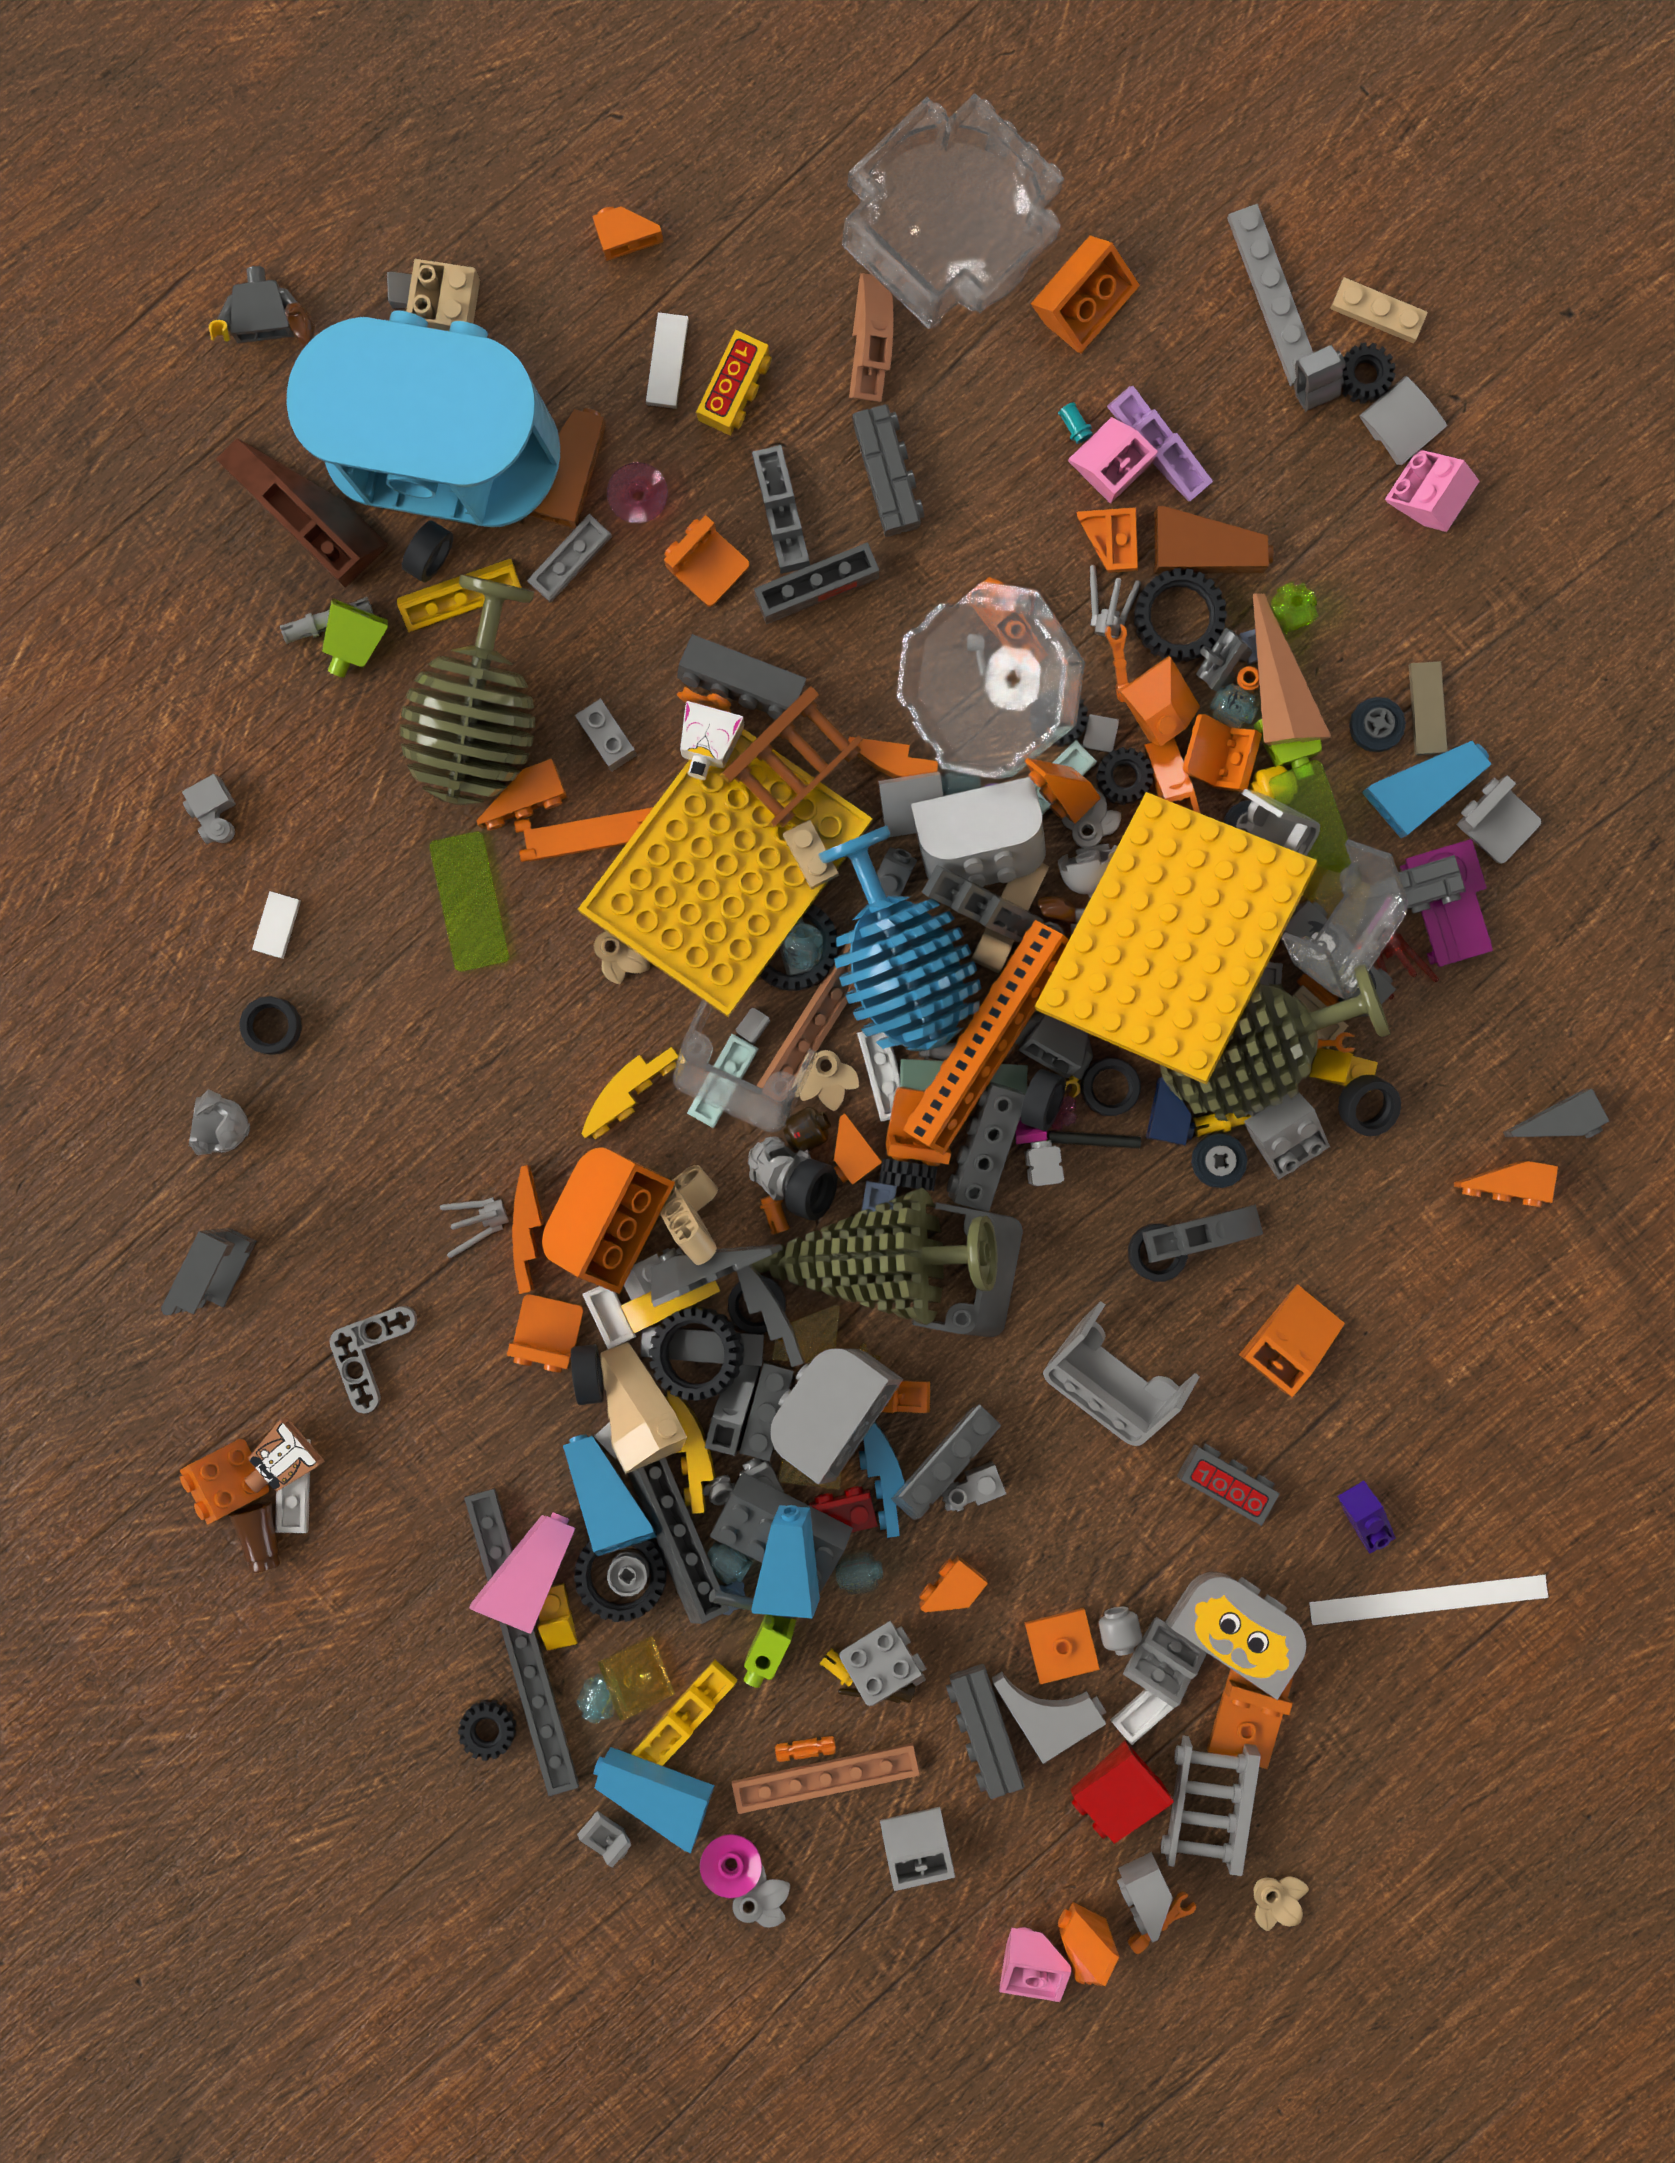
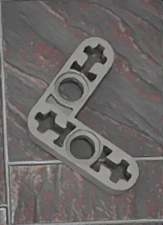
(359, 1343)

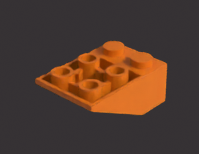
(1293, 1341)

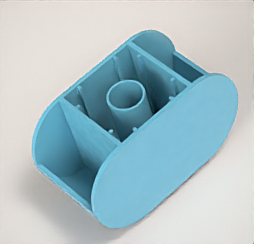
(424, 419)

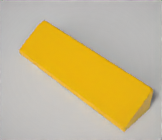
(449, 598)

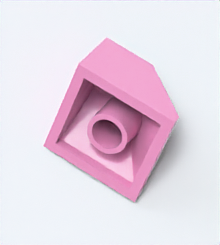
(1033, 1966)

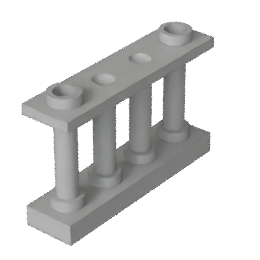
(1236, 1824)

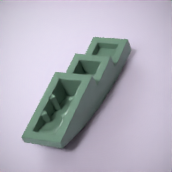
(921, 1074)

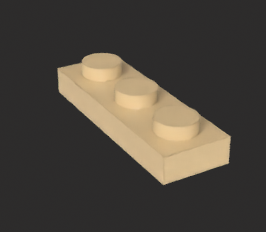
(1378, 310)

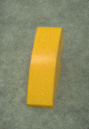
(642, 1314)

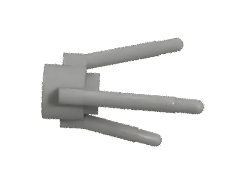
(1109, 616)
(492, 1214)

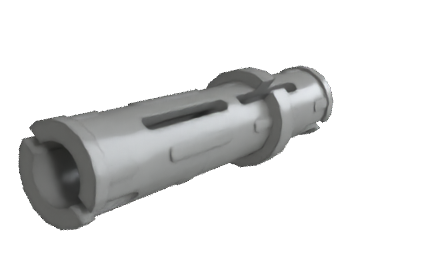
(315, 623)

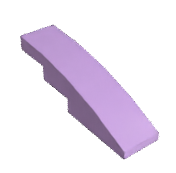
(1173, 455)

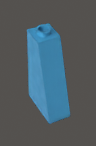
(1421, 790)
(606, 1504)
(788, 1568)
(655, 1795)

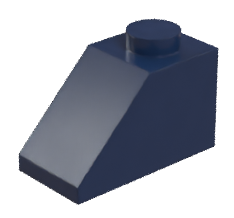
(1169, 1117)

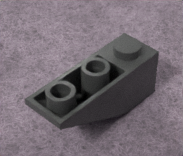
(732, 1412)

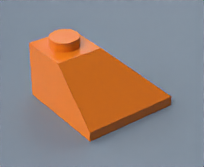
(1161, 702)

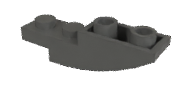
(1202, 1233)

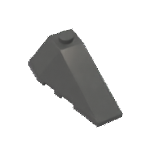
(680, 1275)

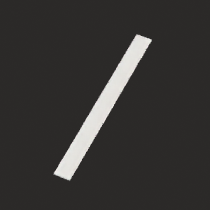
(1428, 1599)

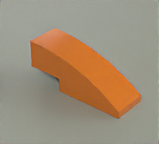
(893, 758)

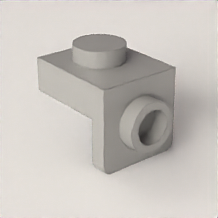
(605, 1838)

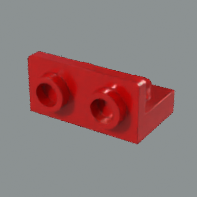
(852, 1509)

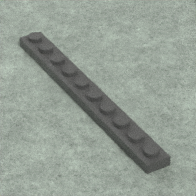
(524, 1653)

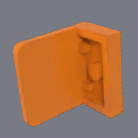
(705, 561)
(1221, 754)
(901, 1144)
(546, 1332)
(219, 1481)
(1246, 1693)

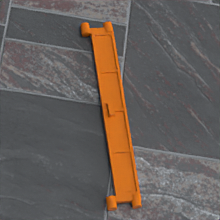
(579, 835)

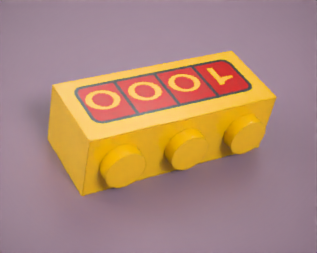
(734, 383)

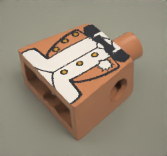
(282, 1458)

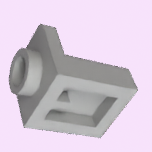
(763, 1472)

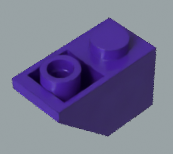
(1367, 1517)

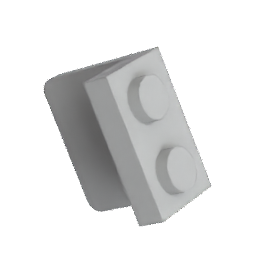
(1499, 820)
(882, 1663)

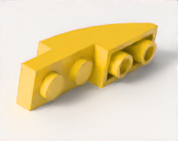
(616, 1098)
(698, 1459)

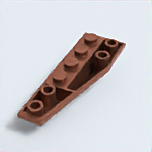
(308, 512)

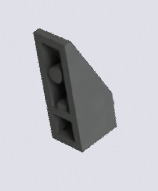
(1573, 1116)

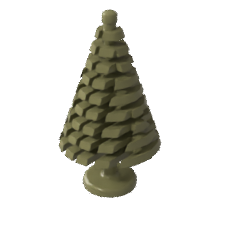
(886, 1257)

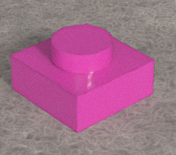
(1027, 1134)

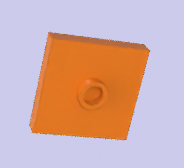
(1062, 1646)
(1242, 1726)

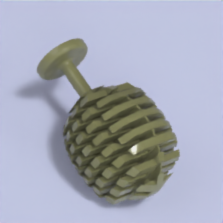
(458, 735)
(1271, 1050)

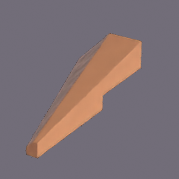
(1286, 701)

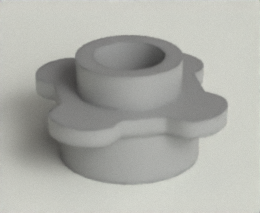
(719, 1490)

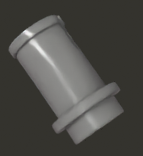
(940, 1053)

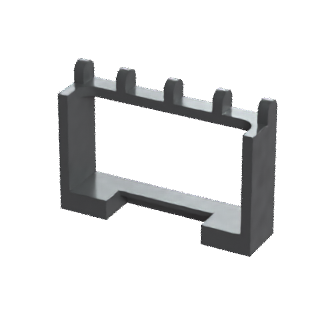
(209, 1270)

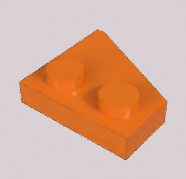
(1113, 537)

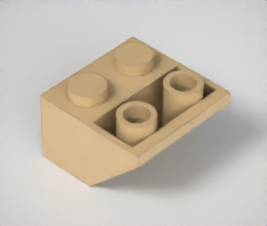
(443, 293)

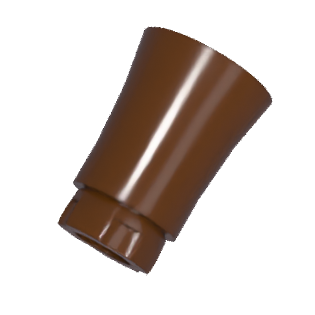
(257, 1536)

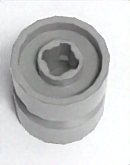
(628, 1573)

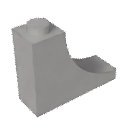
(1051, 1724)

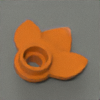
(712, 700)

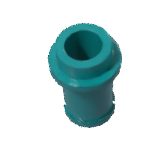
(1075, 423)

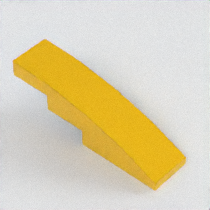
(686, 1714)

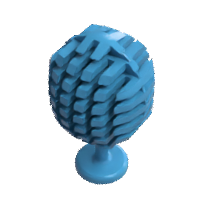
(902, 961)

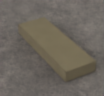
(1428, 708)

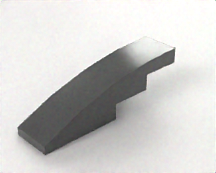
(781, 509)
(979, 904)
(761, 1298)
(705, 1346)

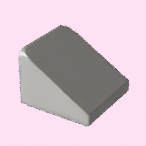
(398, 289)
(1100, 733)
(753, 1025)

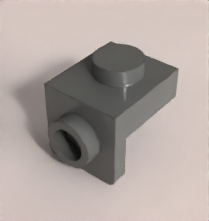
(895, 871)

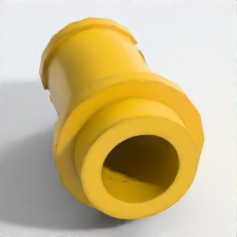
(838, 1669)

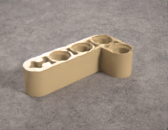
(995, 947)
(690, 1193)

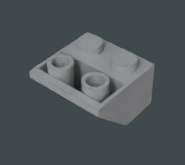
(1287, 1134)
(917, 1848)
(1147, 1890)

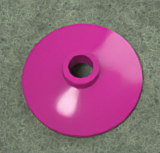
(730, 1881)

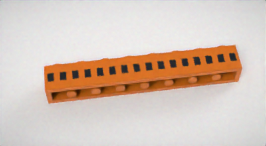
(986, 1039)

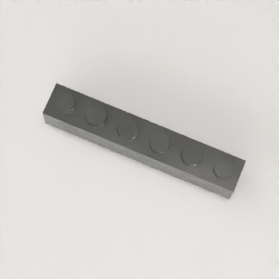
(677, 1540)

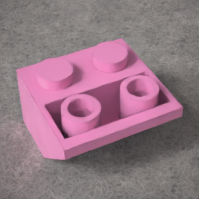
(1113, 458)
(1433, 489)

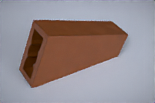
(579, 450)
(1206, 545)

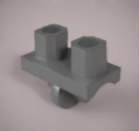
(1222, 658)

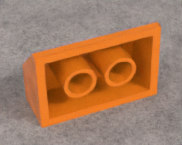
(1086, 293)

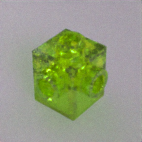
(1294, 606)

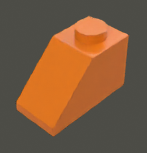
(624, 231)
(852, 1153)

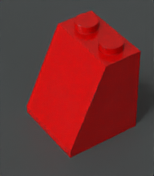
(1120, 1794)

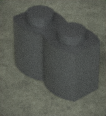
(1319, 377)

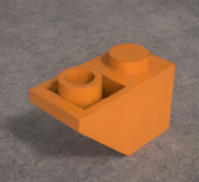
(954, 1589)

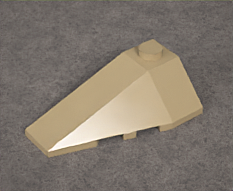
(639, 1414)

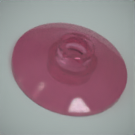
(635, 478)

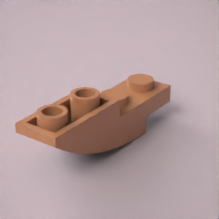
(874, 339)

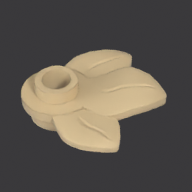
(620, 960)
(829, 1085)
(1281, 1904)

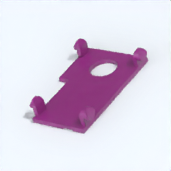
(1456, 927)

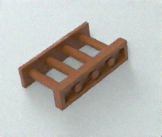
(784, 728)

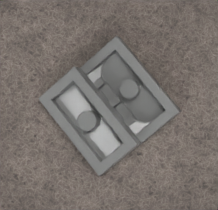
(1403, 420)
(900, 793)
(1164, 1663)

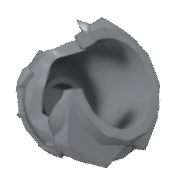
(217, 1124)
(773, 1164)

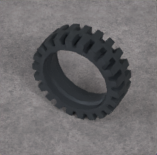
(1195, 582)
(818, 972)
(662, 1364)
(626, 1611)

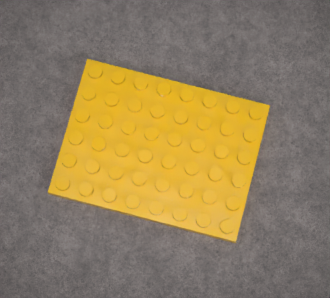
(711, 883)
(1176, 937)

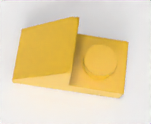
(1340, 1066)
(556, 1619)

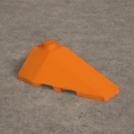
(1088, 1945)

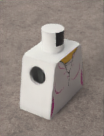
(708, 737)

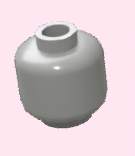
(1120, 1630)

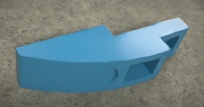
(881, 1461)

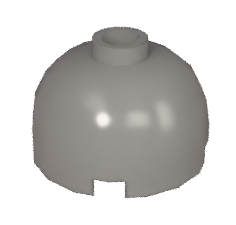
(1086, 869)

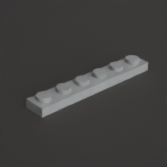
(1270, 287)

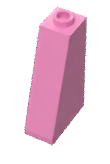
(525, 1577)

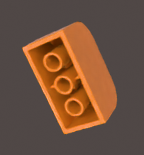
(604, 1217)

